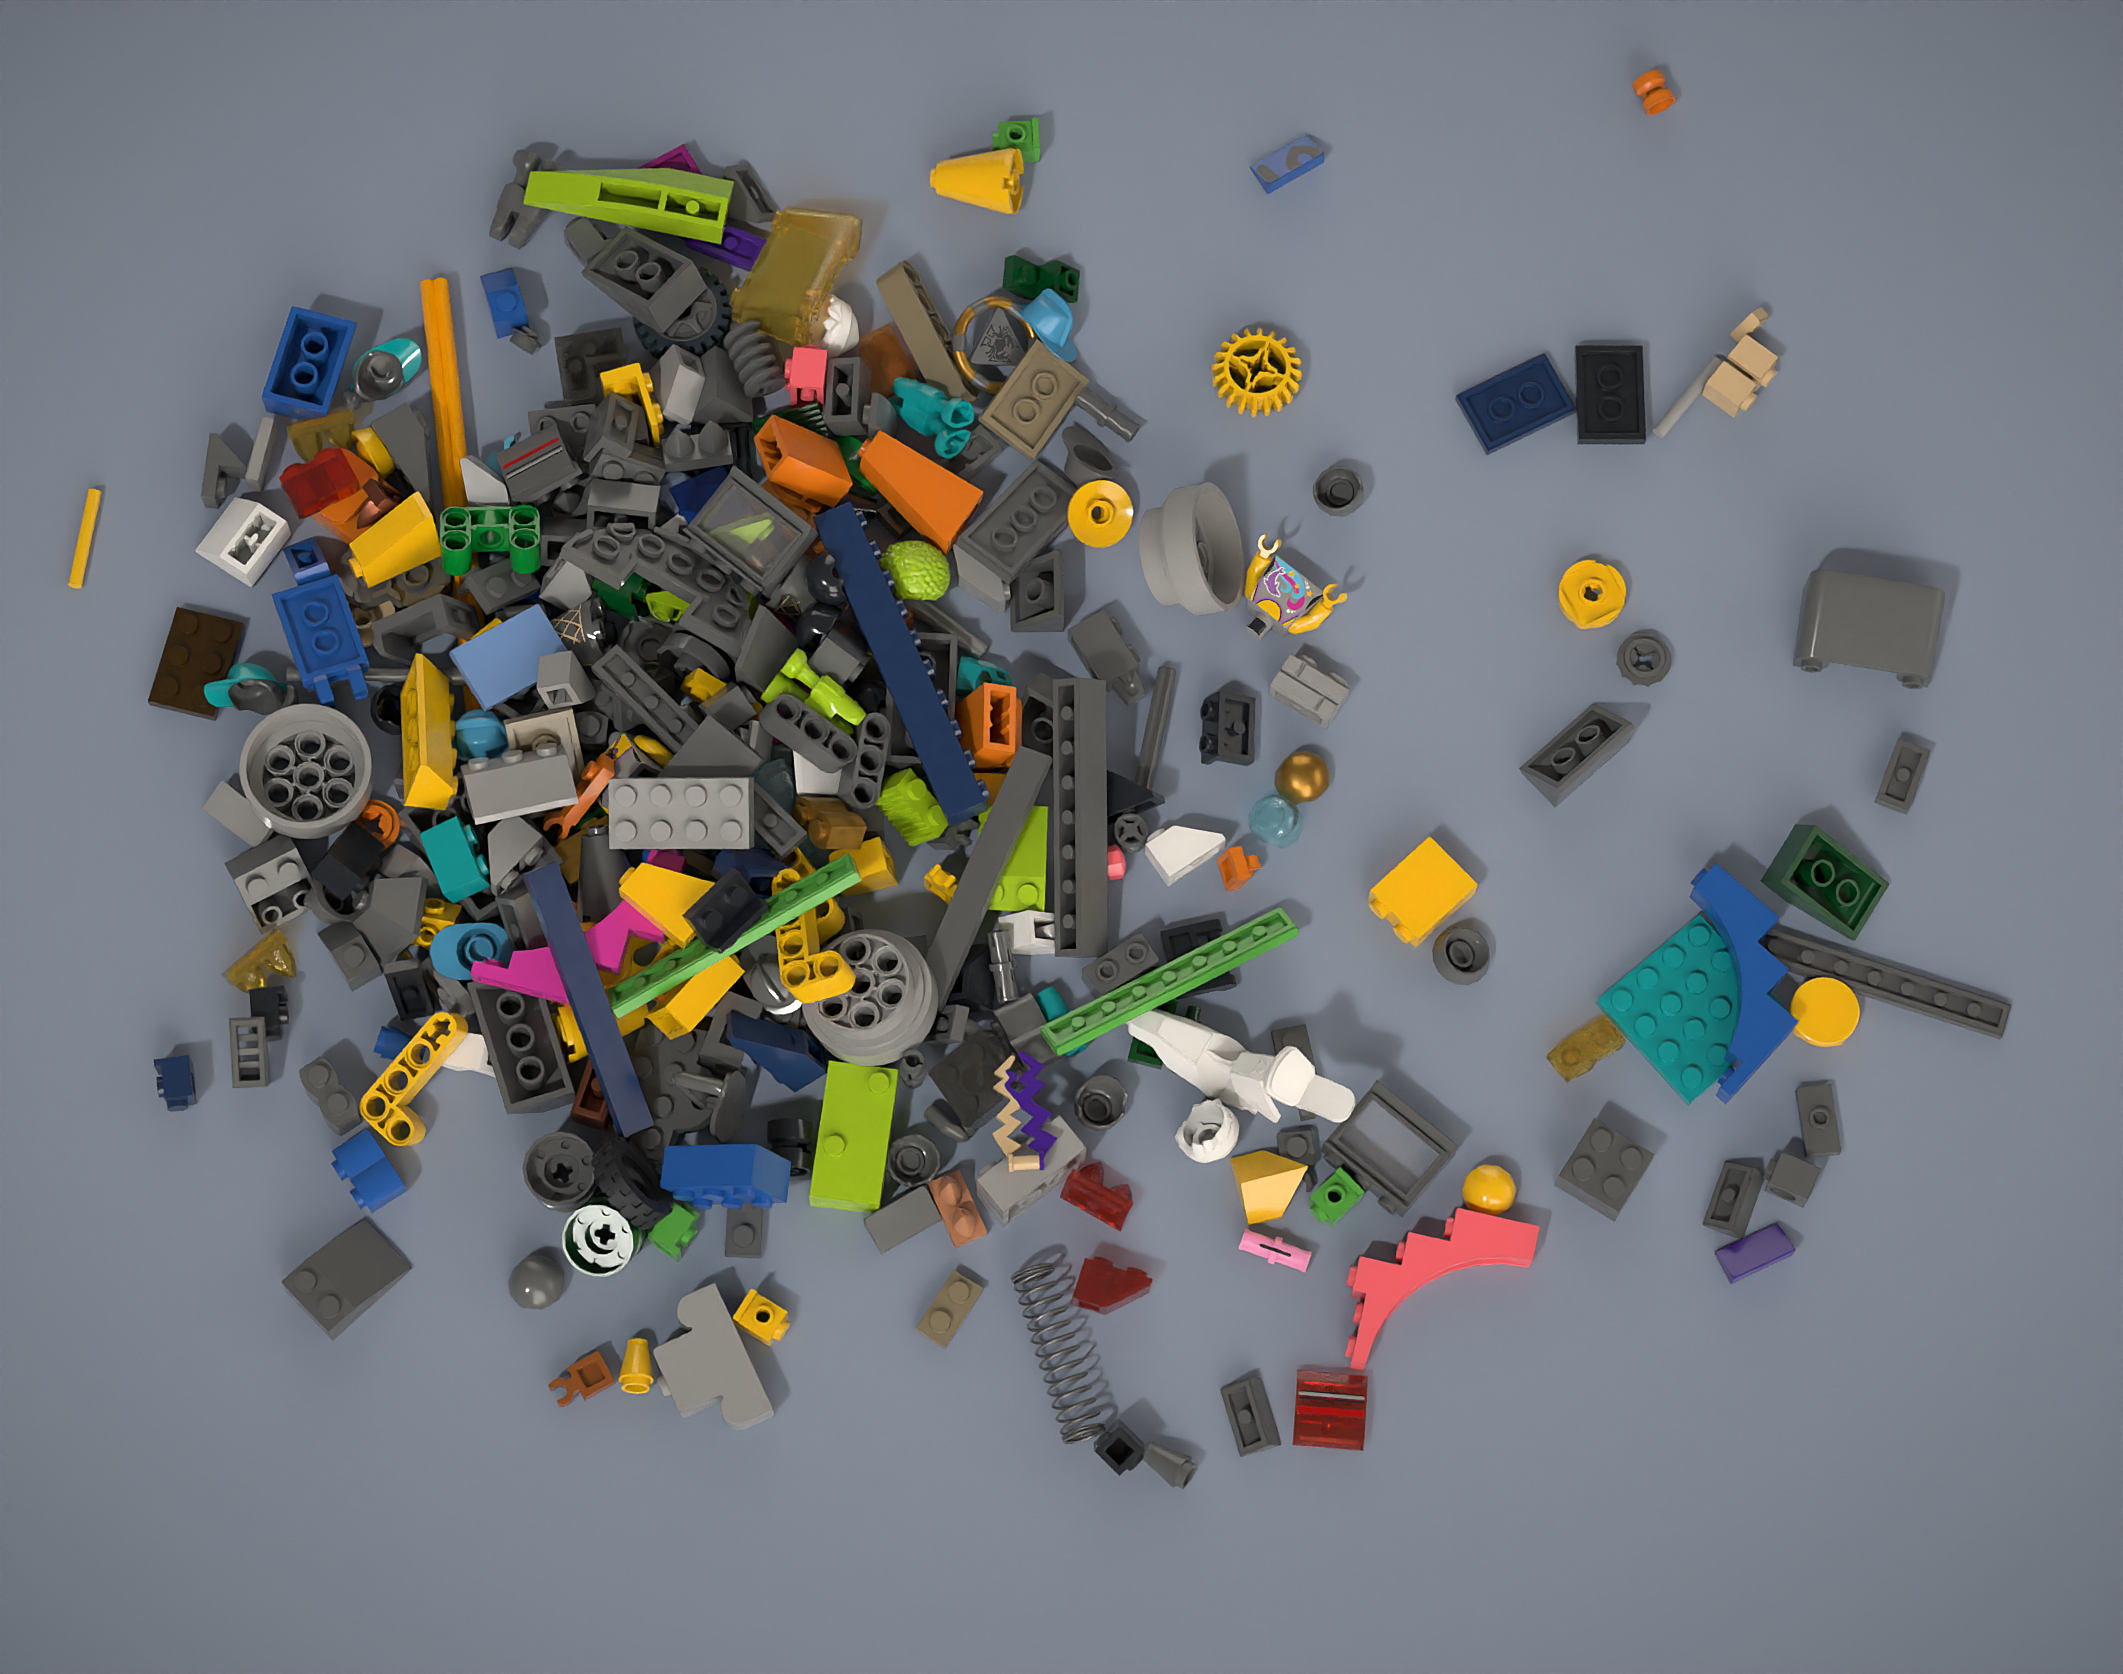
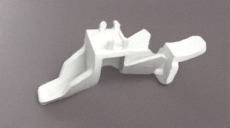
(1237, 1076)

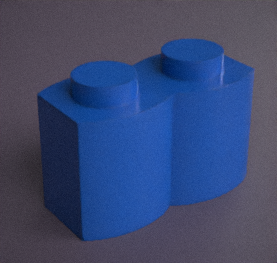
(368, 1170)

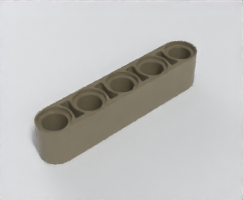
(924, 331)

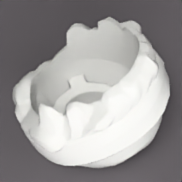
(835, 328)
(1208, 1132)

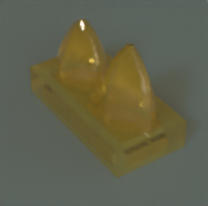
(307, 434)
(269, 951)

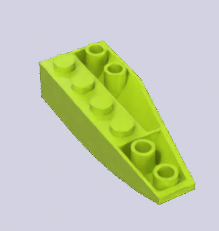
(640, 198)

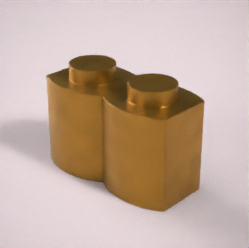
(829, 822)

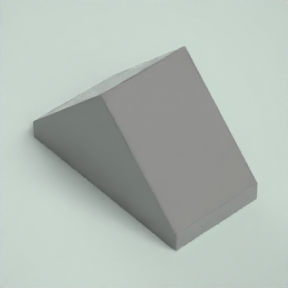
(406, 864)

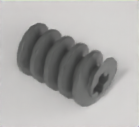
(751, 360)

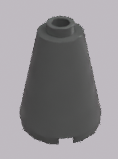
(599, 875)

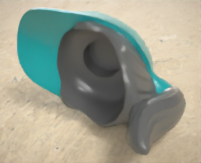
(382, 371)
(252, 689)

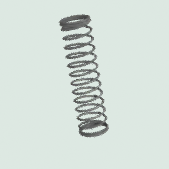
(1041, 1271)

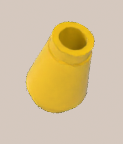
(636, 1367)

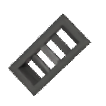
(249, 1080)

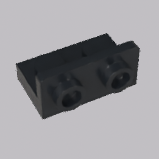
(1227, 729)
(725, 912)

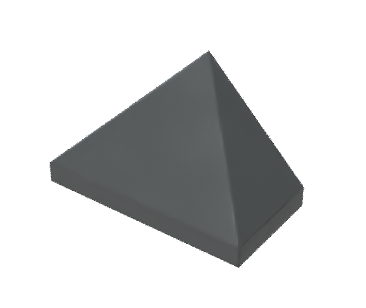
(748, 198)

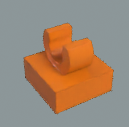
(1236, 868)

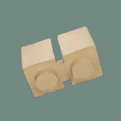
(1736, 381)

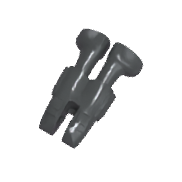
(510, 204)

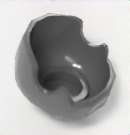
(1338, 491)
(1100, 1102)
(913, 1160)
(536, 1282)

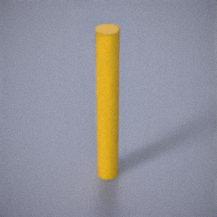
(84, 538)

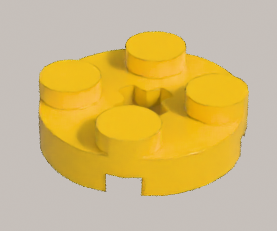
(1589, 613)

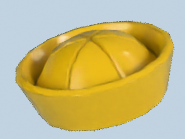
(373, 451)

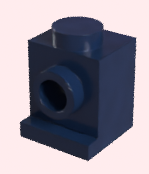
(176, 1082)

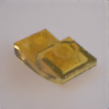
(1584, 1048)

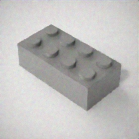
(681, 813)

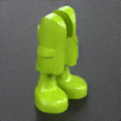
(825, 697)

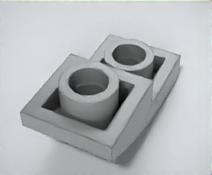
(235, 813)

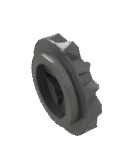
(1645, 645)

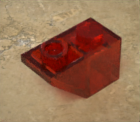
(1108, 1288)

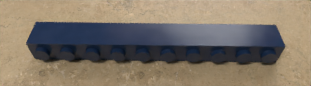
(900, 664)

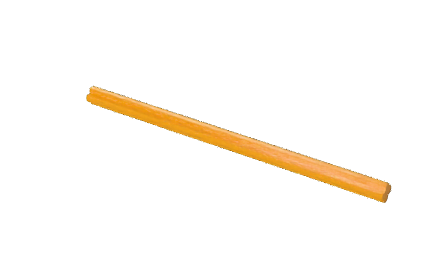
(448, 420)

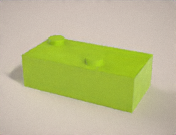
(854, 1137)

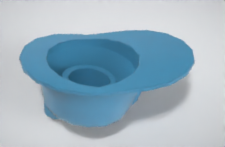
(1052, 322)
(480, 735)
(462, 944)

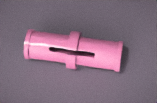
(1251, 1243)

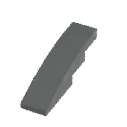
(967, 464)

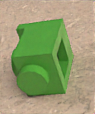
(1025, 130)
(1331, 1212)
(675, 1231)

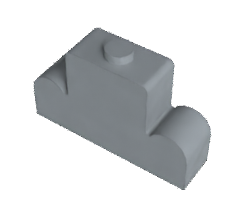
(711, 1364)

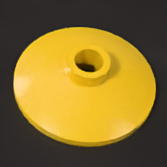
(1114, 518)

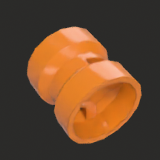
(1653, 92)

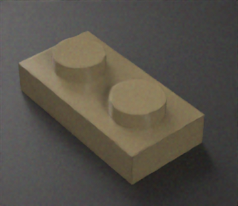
(949, 1309)

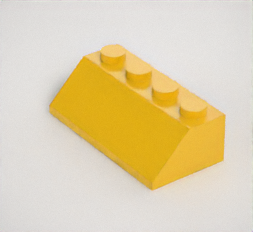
(427, 737)

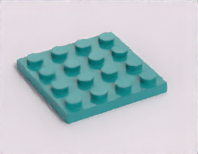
(1680, 1008)

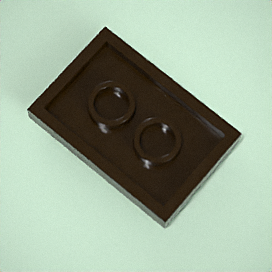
(195, 654)

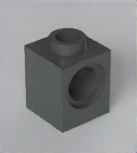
(1790, 1179)

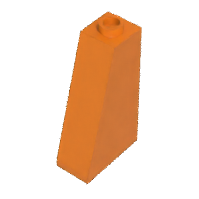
(920, 490)

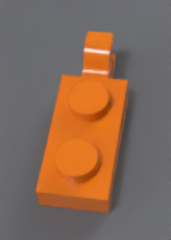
(594, 780)

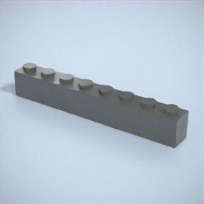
(1080, 817)

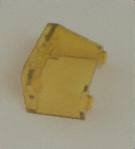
(796, 271)

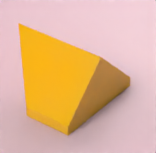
(1265, 1184)

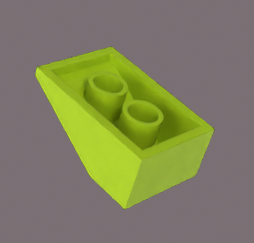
(1025, 874)

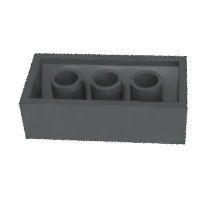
(942, 654)
(522, 1049)

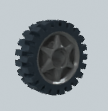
(699, 331)

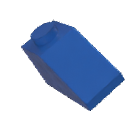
(504, 302)
(306, 561)

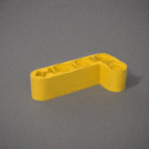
(808, 963)
(418, 1075)

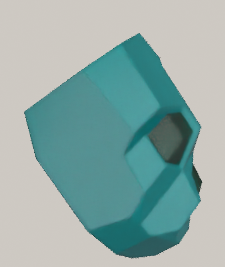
(975, 672)

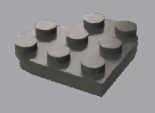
(401, 590)

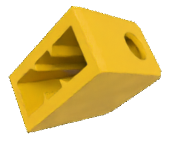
(874, 866)

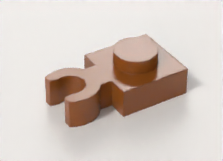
(587, 1377)

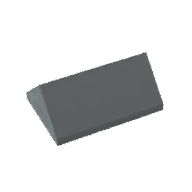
(1577, 753)

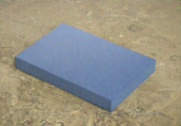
(507, 657)

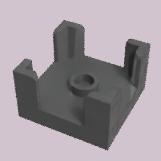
(716, 1050)

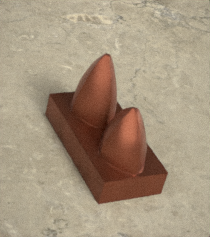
(379, 503)

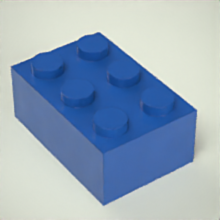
(725, 1175)

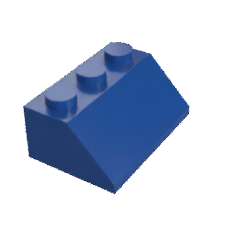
(307, 364)

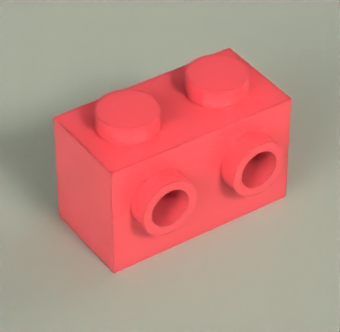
(807, 375)

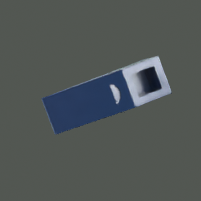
(780, 1049)

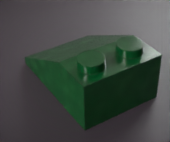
(1825, 880)

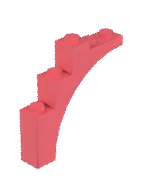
(1473, 1241)

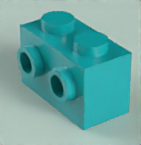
(455, 859)

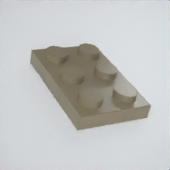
(1033, 400)
(544, 727)

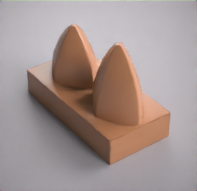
(957, 1208)

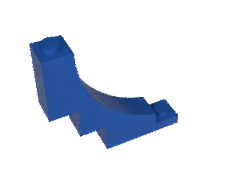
(1759, 1019)

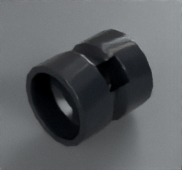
(790, 1140)

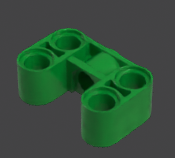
(490, 529)

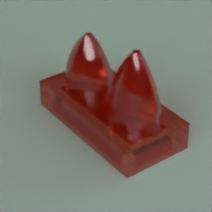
(1086, 1192)

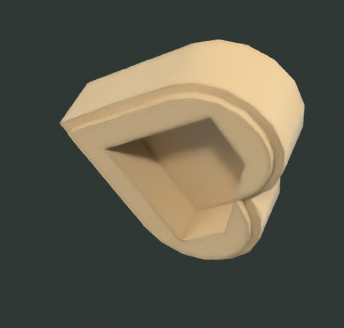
(1750, 324)

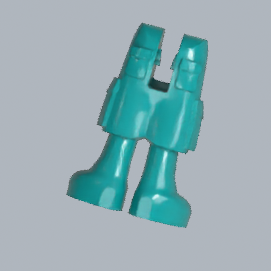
(930, 413)

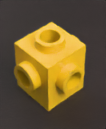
(435, 917)

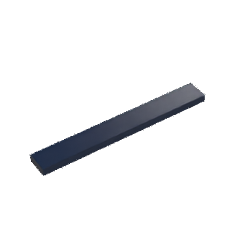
(588, 999)

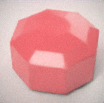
(1115, 863)

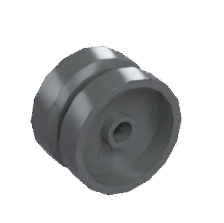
(686, 651)

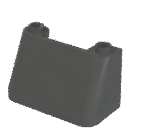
(1869, 625)

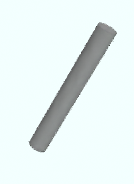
(1686, 399)

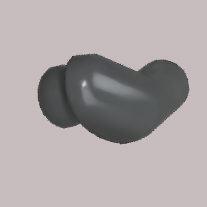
(946, 1125)

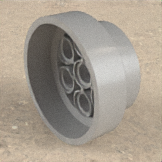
(1193, 551)
(284, 737)
(895, 1026)

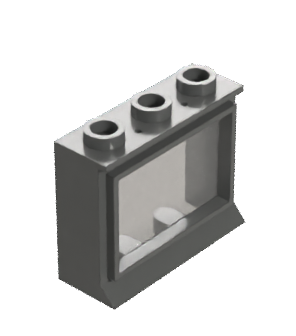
(750, 533)
(1389, 1149)

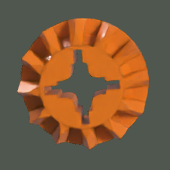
(388, 822)

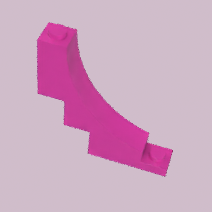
(535, 970)

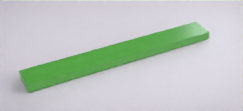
(697, 957)
(1169, 981)

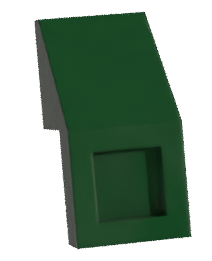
(1031, 280)

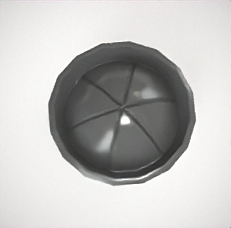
(1452, 949)

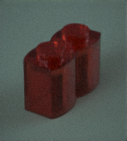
(319, 482)

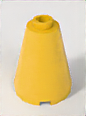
(982, 180)
(569, 1033)

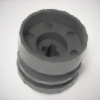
(544, 1163)

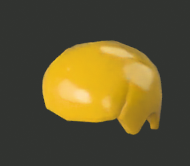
(1489, 1190)

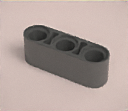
(792, 733)
(874, 752)

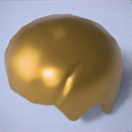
(1302, 777)

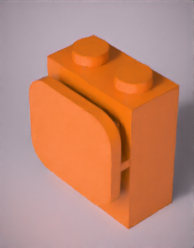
(802, 464)
(343, 516)
(991, 726)

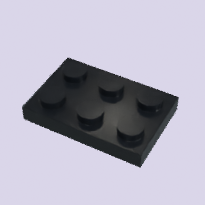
(1610, 394)

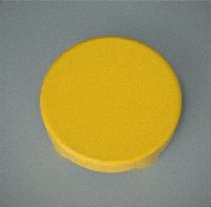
(1824, 1011)

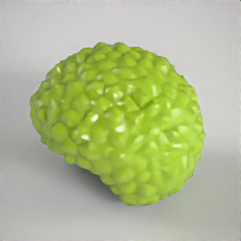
(916, 570)

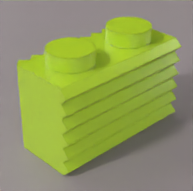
(911, 808)

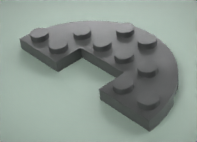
(665, 558)

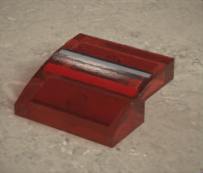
(1330, 1410)

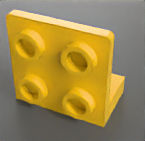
(635, 386)

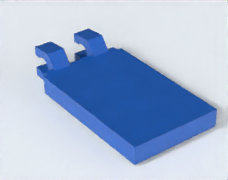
(323, 637)

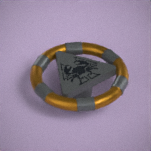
(996, 343)

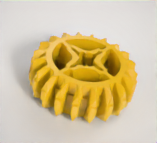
(1232, 359)

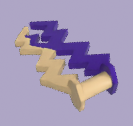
(1043, 1140)

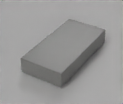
(261, 453)

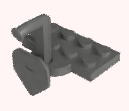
(674, 1086)

